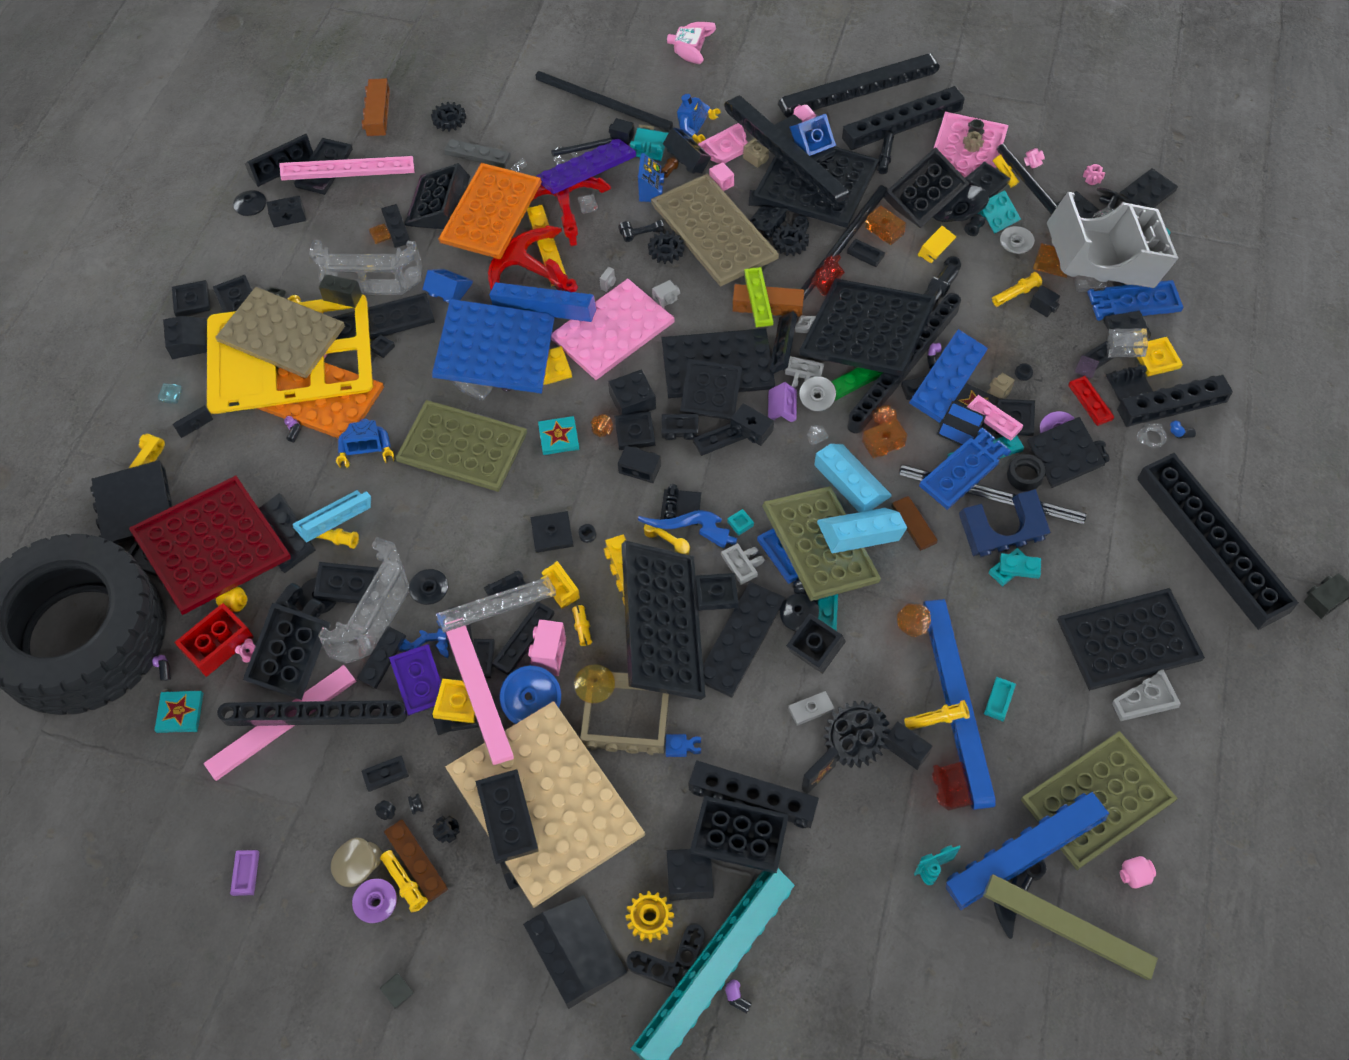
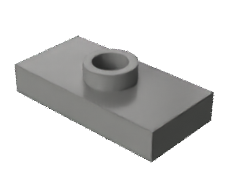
(811, 708)

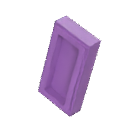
(244, 872)

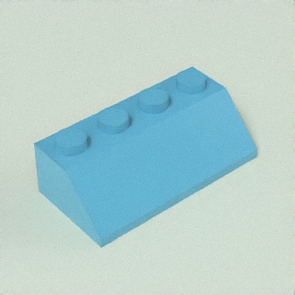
(850, 477)
(862, 529)

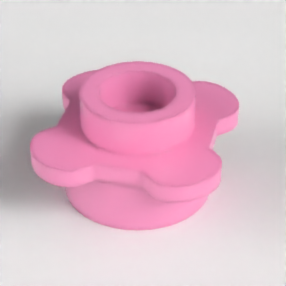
(248, 644)

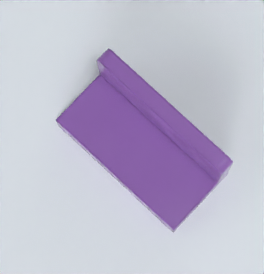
(782, 402)

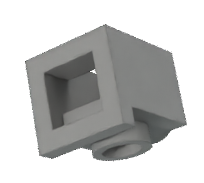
(665, 293)

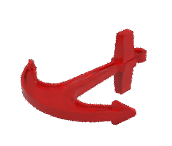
(568, 219)
(516, 255)

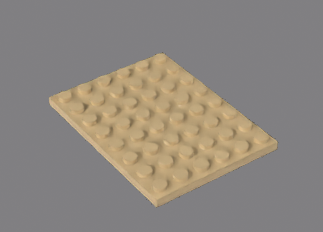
(568, 797)

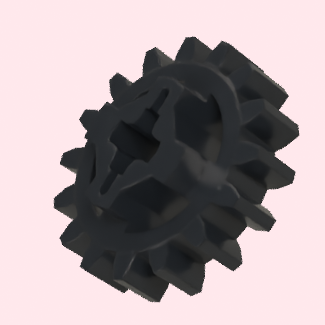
(448, 116)
(790, 239)
(666, 247)

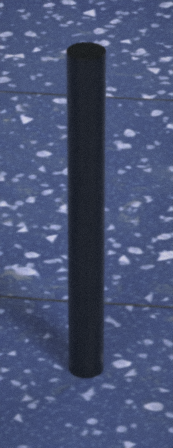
(580, 147)

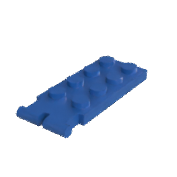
(1132, 298)
(964, 469)

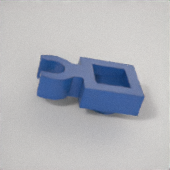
(678, 745)

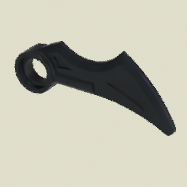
(1023, 880)

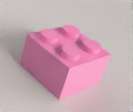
(548, 646)

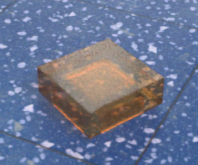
(379, 233)

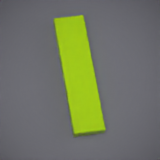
(758, 297)

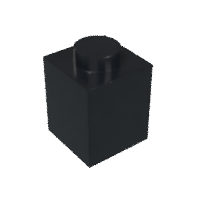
(622, 130)
(1045, 301)

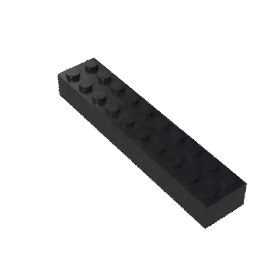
(1217, 541)

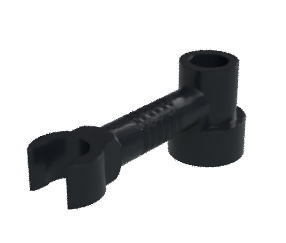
(628, 232)

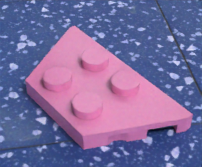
(726, 144)

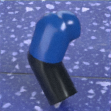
(1179, 432)

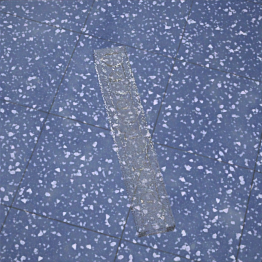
(495, 604)

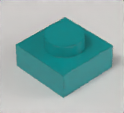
(740, 522)

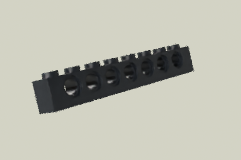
(902, 117)

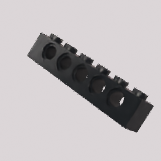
(1174, 400)
(745, 784)

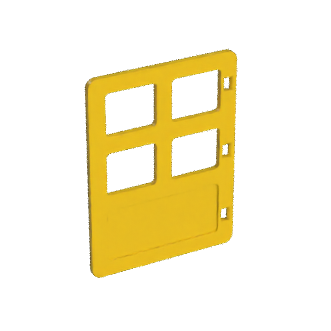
(253, 382)

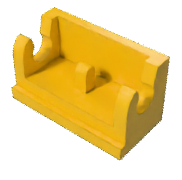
(936, 244)
(564, 587)

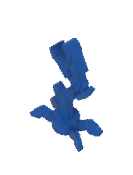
(439, 636)

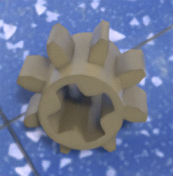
(973, 141)

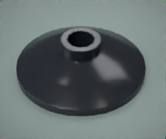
(249, 203)
(428, 579)
(793, 619)

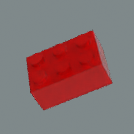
(213, 639)

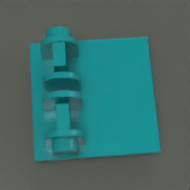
(649, 143)
(1000, 212)
(929, 866)

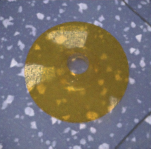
(597, 691)

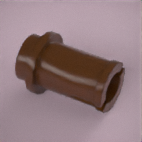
(672, 163)

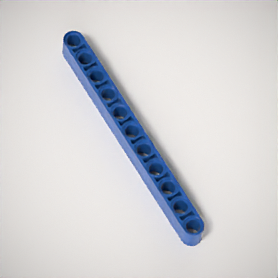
(954, 690)

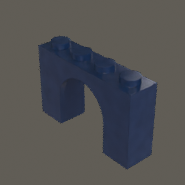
(984, 539)

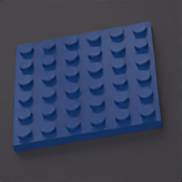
(494, 346)

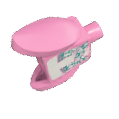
(690, 39)

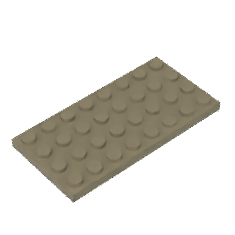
(714, 229)

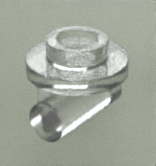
(816, 434)

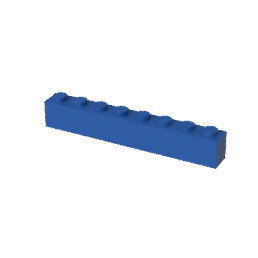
(1027, 849)

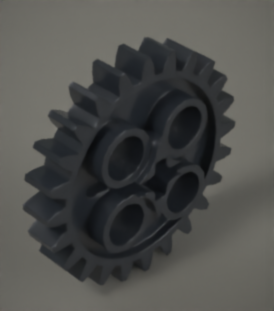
(857, 733)

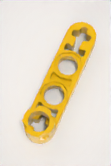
(151, 449)

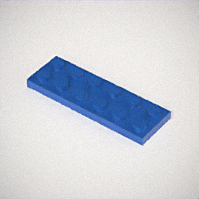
(948, 375)

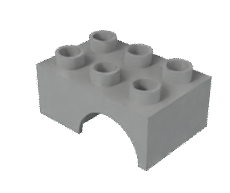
(1118, 247)

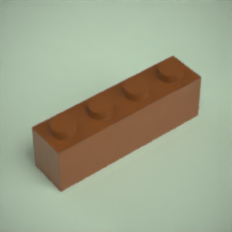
(376, 107)
(780, 299)

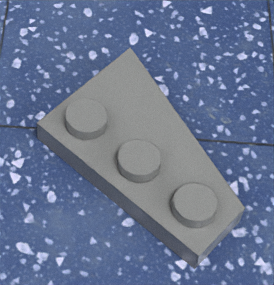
(1147, 698)

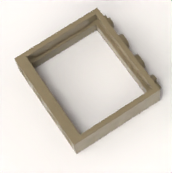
(630, 745)

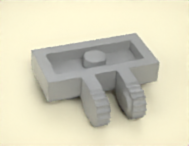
(803, 369)
(739, 562)

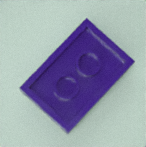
(417, 678)

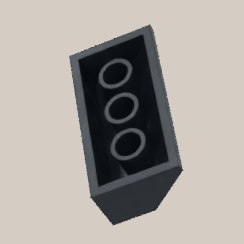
(267, 166)

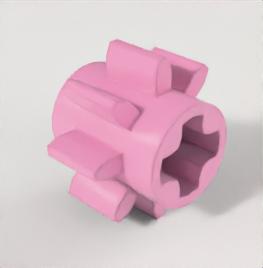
(1034, 158)
(1093, 174)

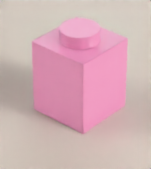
(722, 176)

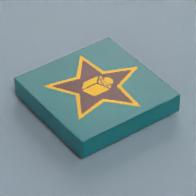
(558, 435)
(179, 711)

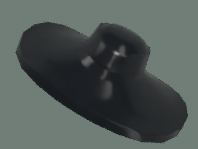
(964, 205)

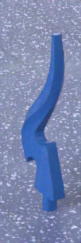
(705, 518)

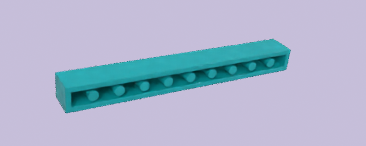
(713, 967)

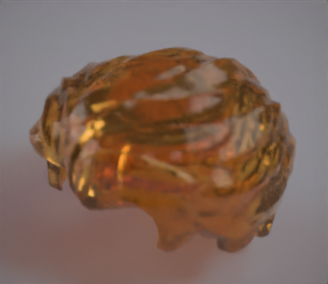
(914, 619)

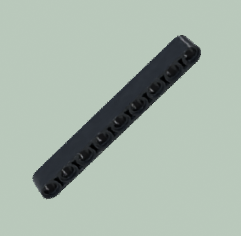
(303, 709)

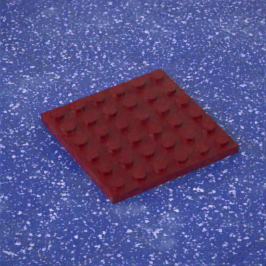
(209, 544)

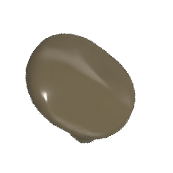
(355, 862)

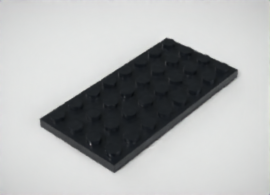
(662, 621)

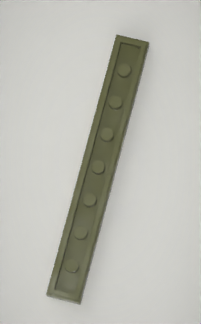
(1070, 927)

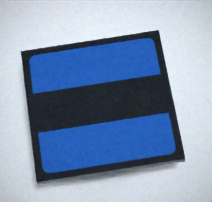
(960, 423)

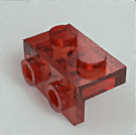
(827, 273)
(952, 786)

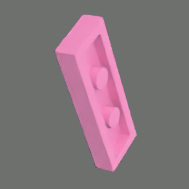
(996, 418)

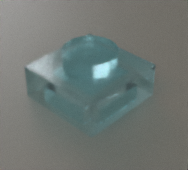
(170, 393)

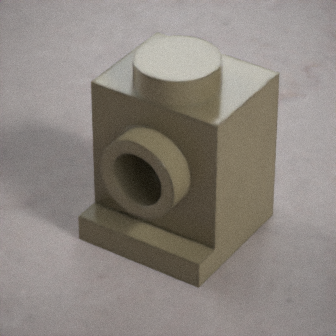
(755, 153)
(1001, 386)

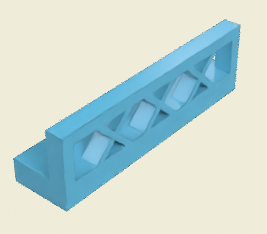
(333, 515)

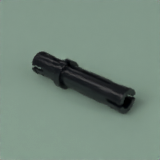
(884, 157)

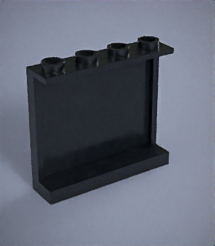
(129, 498)

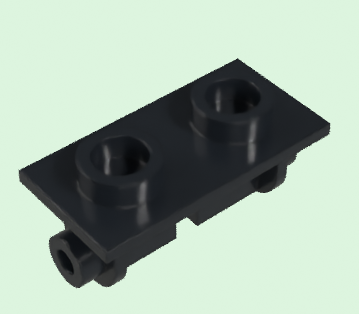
(511, 581)

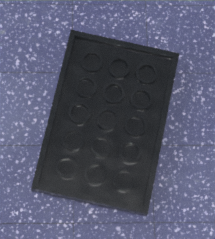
(737, 348)
(1130, 639)

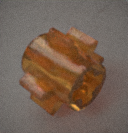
(884, 414)
(602, 425)

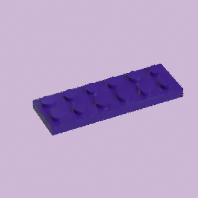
(586, 166)

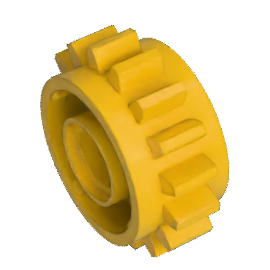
(652, 928)

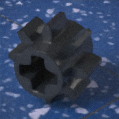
(446, 829)

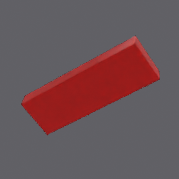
(1091, 400)

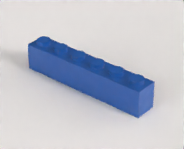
(553, 302)

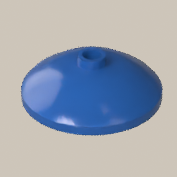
(531, 679)

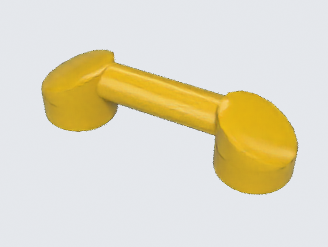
(680, 544)

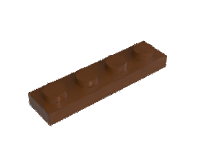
(416, 860)

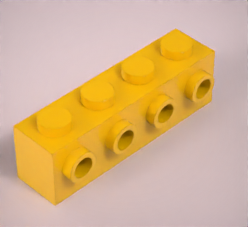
(614, 552)

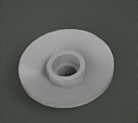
(1017, 239)
(820, 386)

